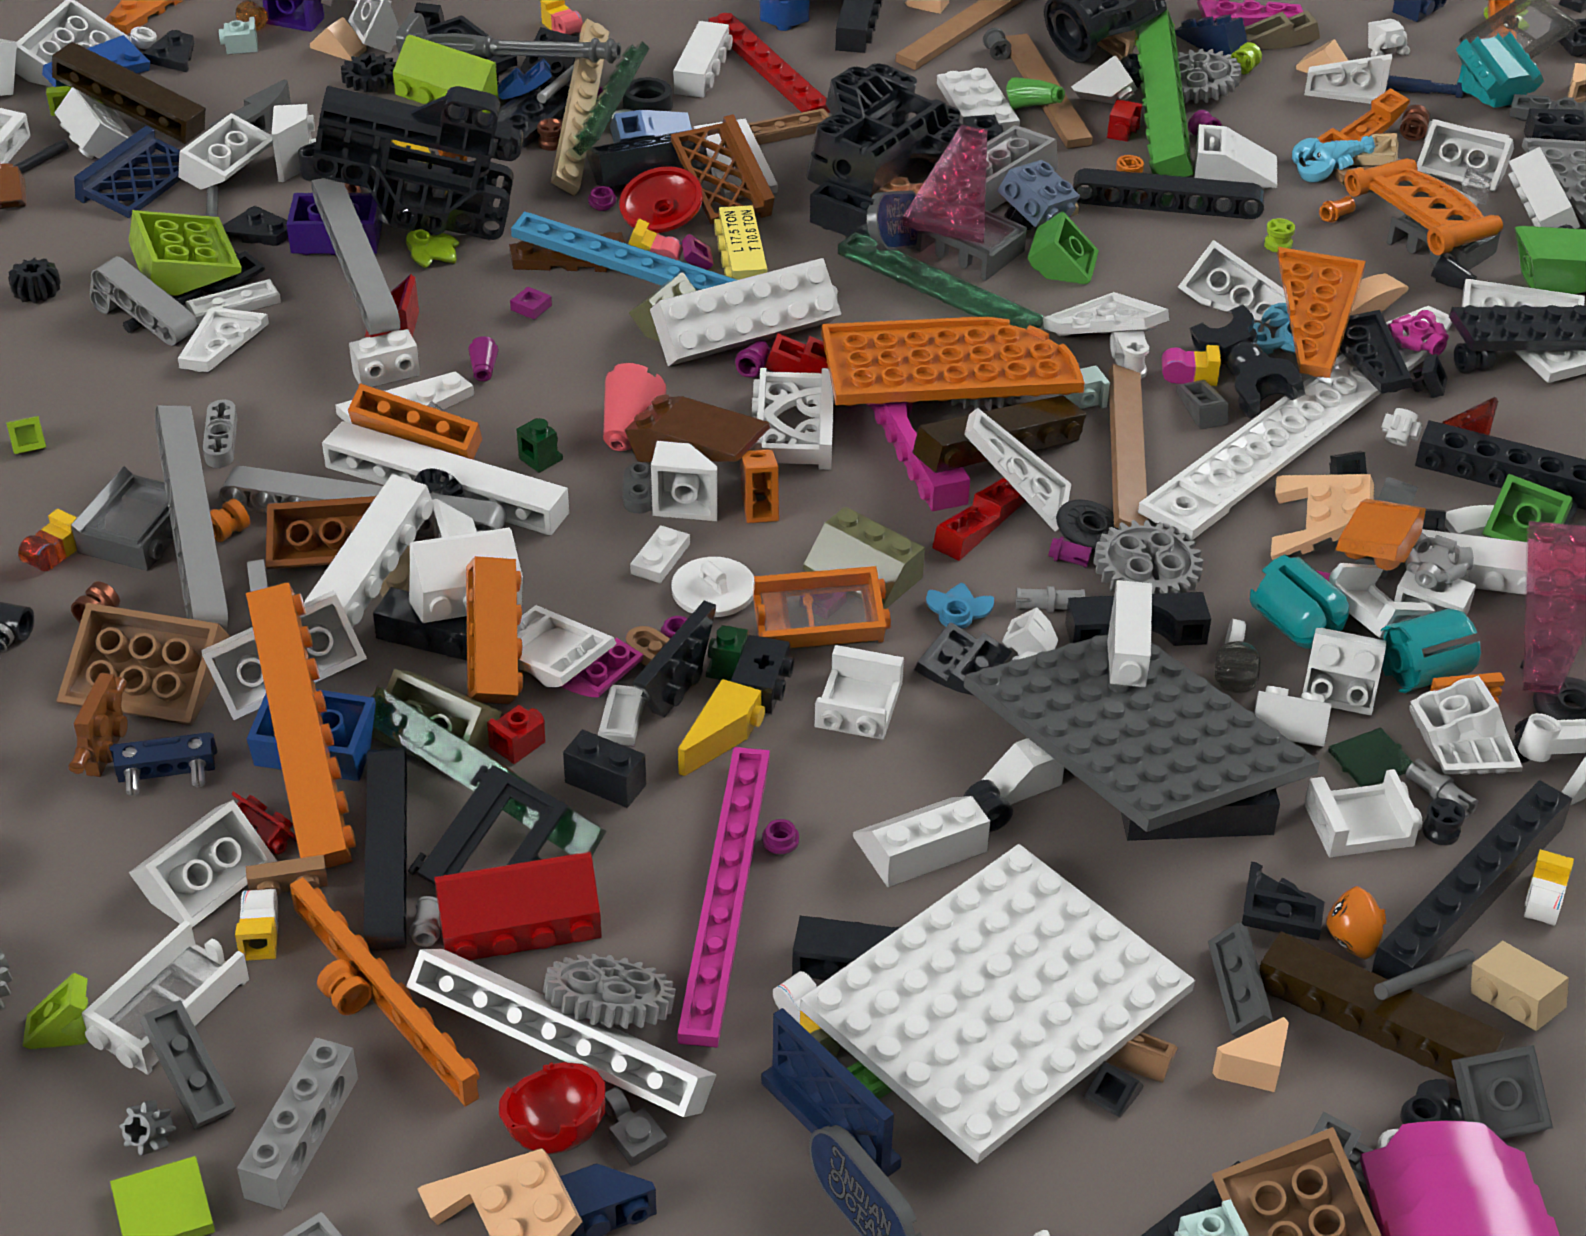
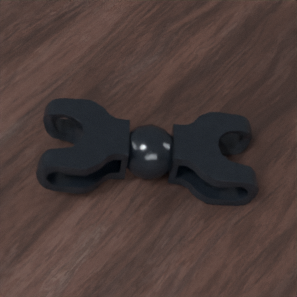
(1255, 371)

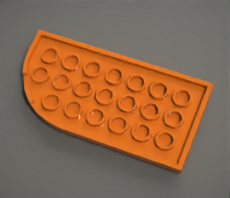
(945, 361)

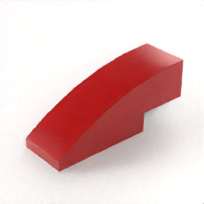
(796, 357)

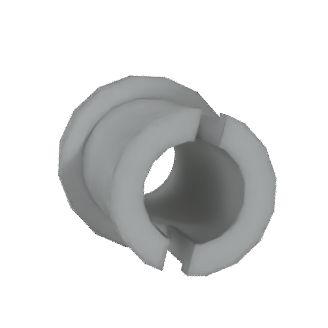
(425, 928)

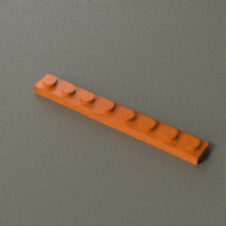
(392, 998)

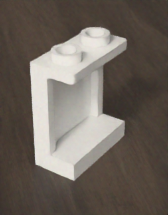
(1369, 603)
(860, 692)
(1363, 817)

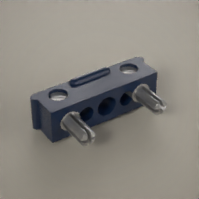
(164, 758)

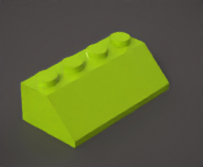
(430, 69)

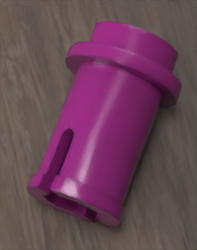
(1069, 552)

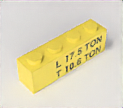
(739, 242)

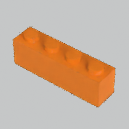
(414, 422)
(492, 630)

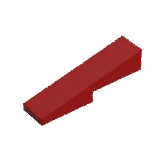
(969, 527)

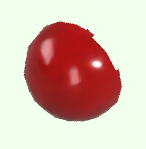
(554, 1107)

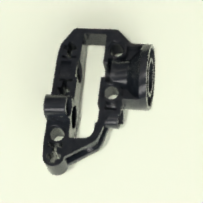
(1081, 24)

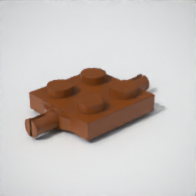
(99, 725)

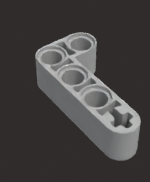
(124, 286)

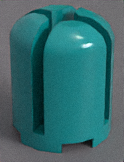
(1299, 600)
(1406, 640)

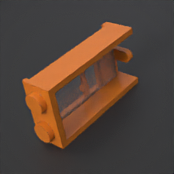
(822, 607)

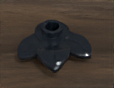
(1432, 1104)

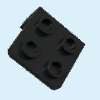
(557, 64)

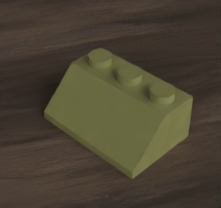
(857, 542)
(444, 705)

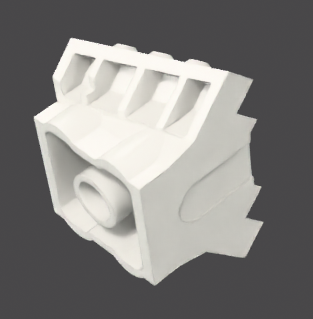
(1465, 729)

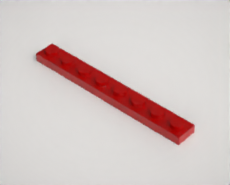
(772, 66)

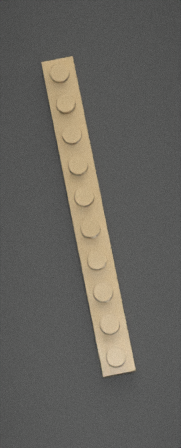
(581, 98)

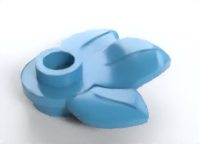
(959, 605)

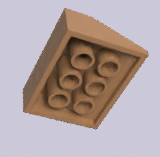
(150, 651)
(1299, 1191)

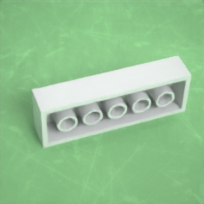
(745, 311)

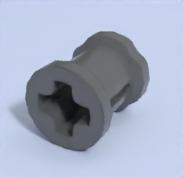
(995, 41)

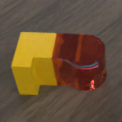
(50, 544)

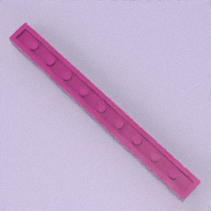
(724, 899)

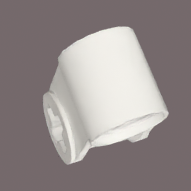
(1130, 350)

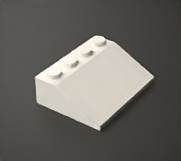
(62, 26)

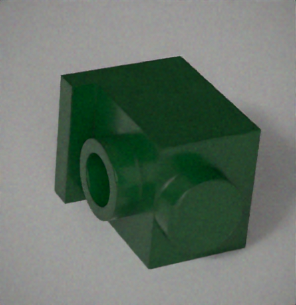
(538, 445)
(725, 652)

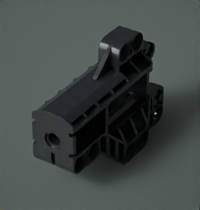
(870, 129)
(358, 149)

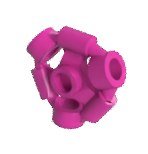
(1419, 331)

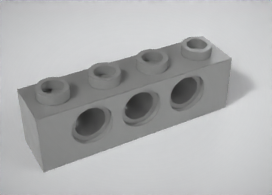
(298, 1123)

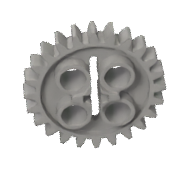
(1208, 75)
(1148, 556)
(609, 991)

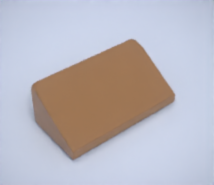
(1145, 1056)

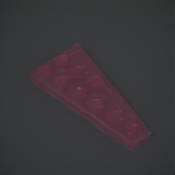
(955, 190)
(1553, 603)

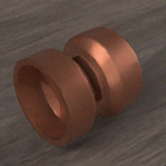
(1418, 117)
(97, 593)

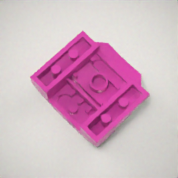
(1453, 1183)

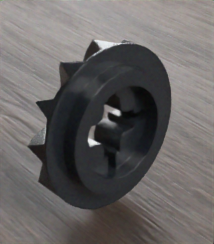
(439, 479)

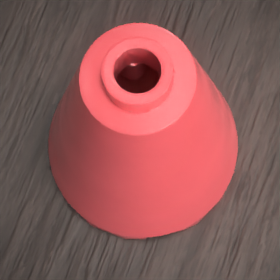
(627, 393)

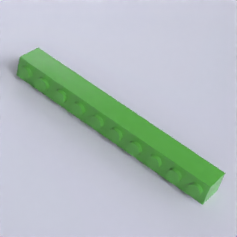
(1163, 98)

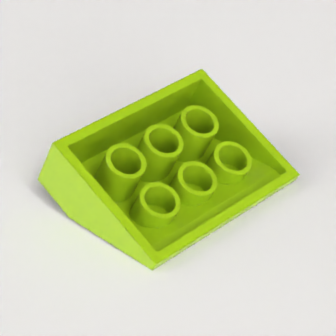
(181, 250)

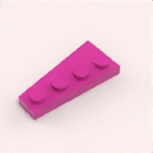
(1249, 10)

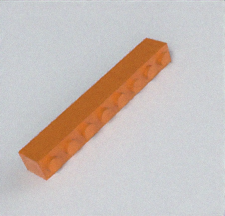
(298, 725)

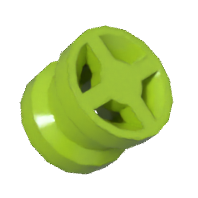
(1248, 56)
(1279, 234)

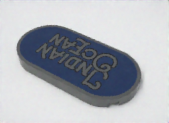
(886, 220)
(858, 1185)

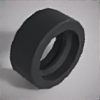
(648, 94)

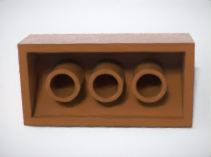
(310, 530)

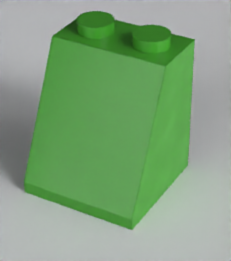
(1553, 258)

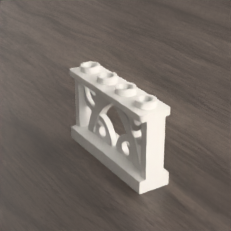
(804, 388)

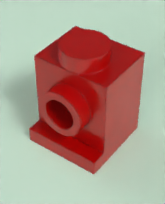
(1124, 120)
(516, 733)

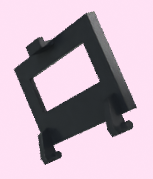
(478, 816)

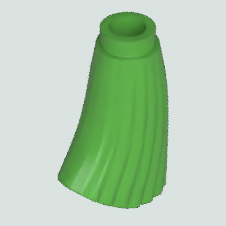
(1031, 92)

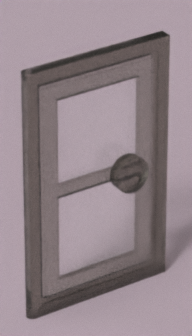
(1531, 22)

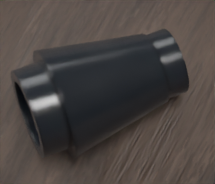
(1451, 273)

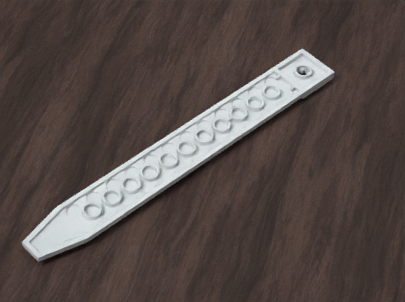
(1266, 445)

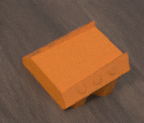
(1382, 532)

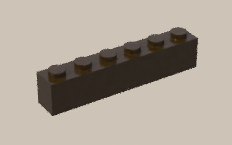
(128, 92)
(1033, 424)
(1346, 997)

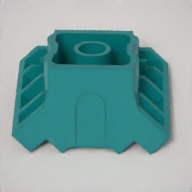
(1497, 70)

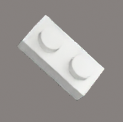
(660, 554)

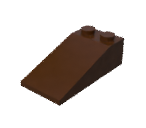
(710, 429)

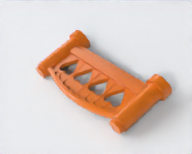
(1442, 233)

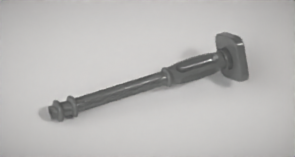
(491, 47)

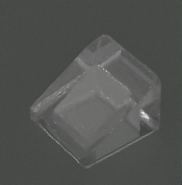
(1476, 185)

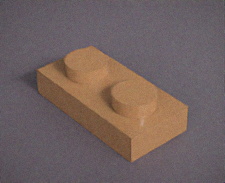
(283, 873)

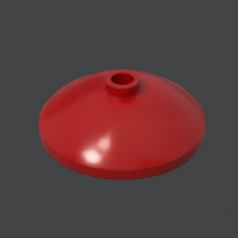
(662, 198)

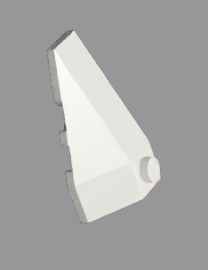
(1227, 282)

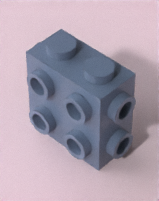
(1038, 192)

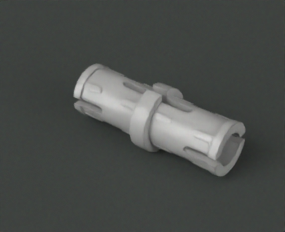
(1046, 598)
(1440, 786)

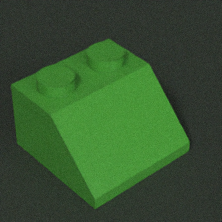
(1063, 251)
(1524, 502)

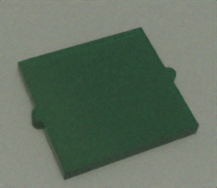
(1370, 756)

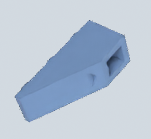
(647, 123)

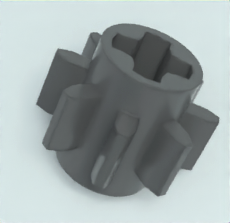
(147, 1127)

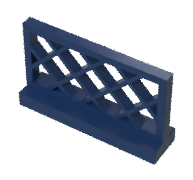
(122, 162)
(827, 1093)

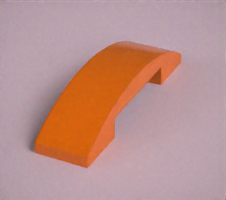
(1383, 113)

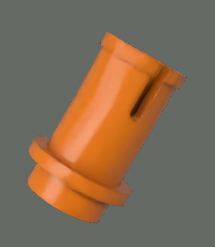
(1332, 210)

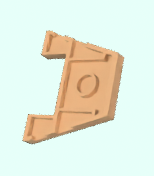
(1329, 507)
(511, 1196)

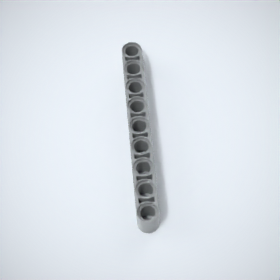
(356, 256)
(260, 487)
(190, 515)

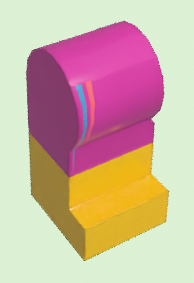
(1191, 366)

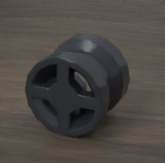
(1443, 821)

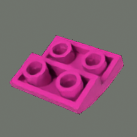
(605, 670)

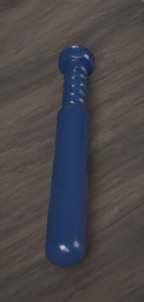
(1423, 86)

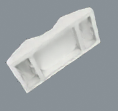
(557, 646)

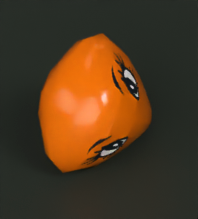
(1357, 922)

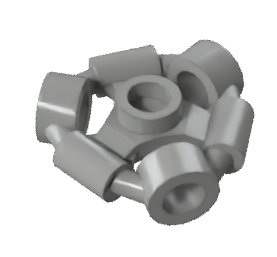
(1436, 561)

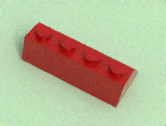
(519, 907)

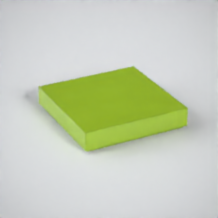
(163, 1201)

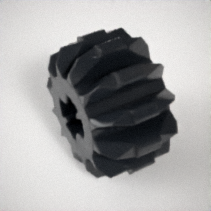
(34, 280)

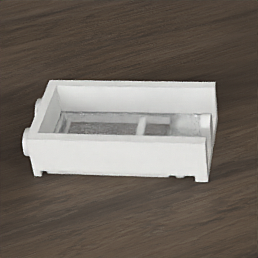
(167, 974)

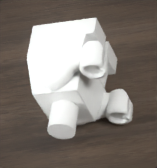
(1386, 35)
(1030, 634)

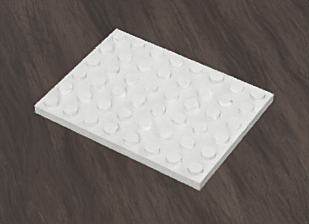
(996, 1000)

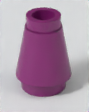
(483, 356)
(752, 359)

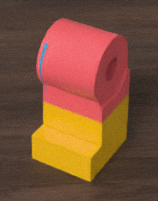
(559, 17)
(655, 243)

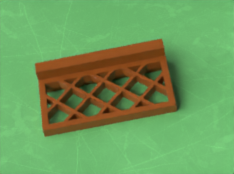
(742, 158)

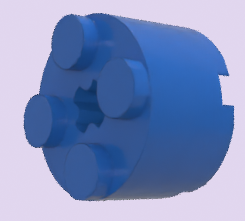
(784, 12)

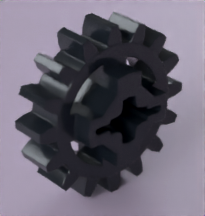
(368, 72)

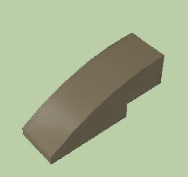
(1283, 32)

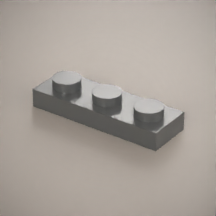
(1240, 980)
(187, 1064)

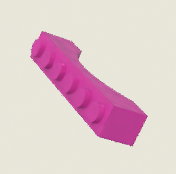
(939, 489)

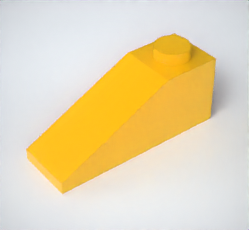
(721, 725)

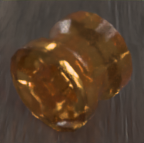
(248, 9)

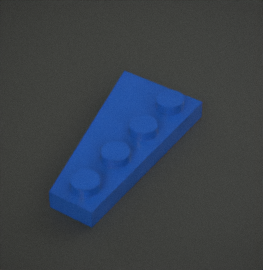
(117, 50)

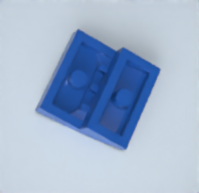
(518, 84)

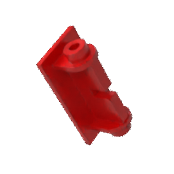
(272, 829)

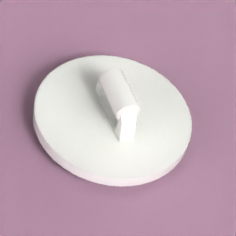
(715, 581)

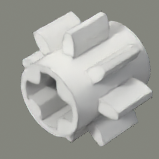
(1401, 427)

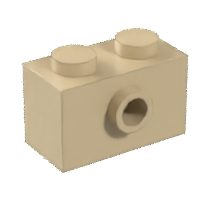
(1519, 985)

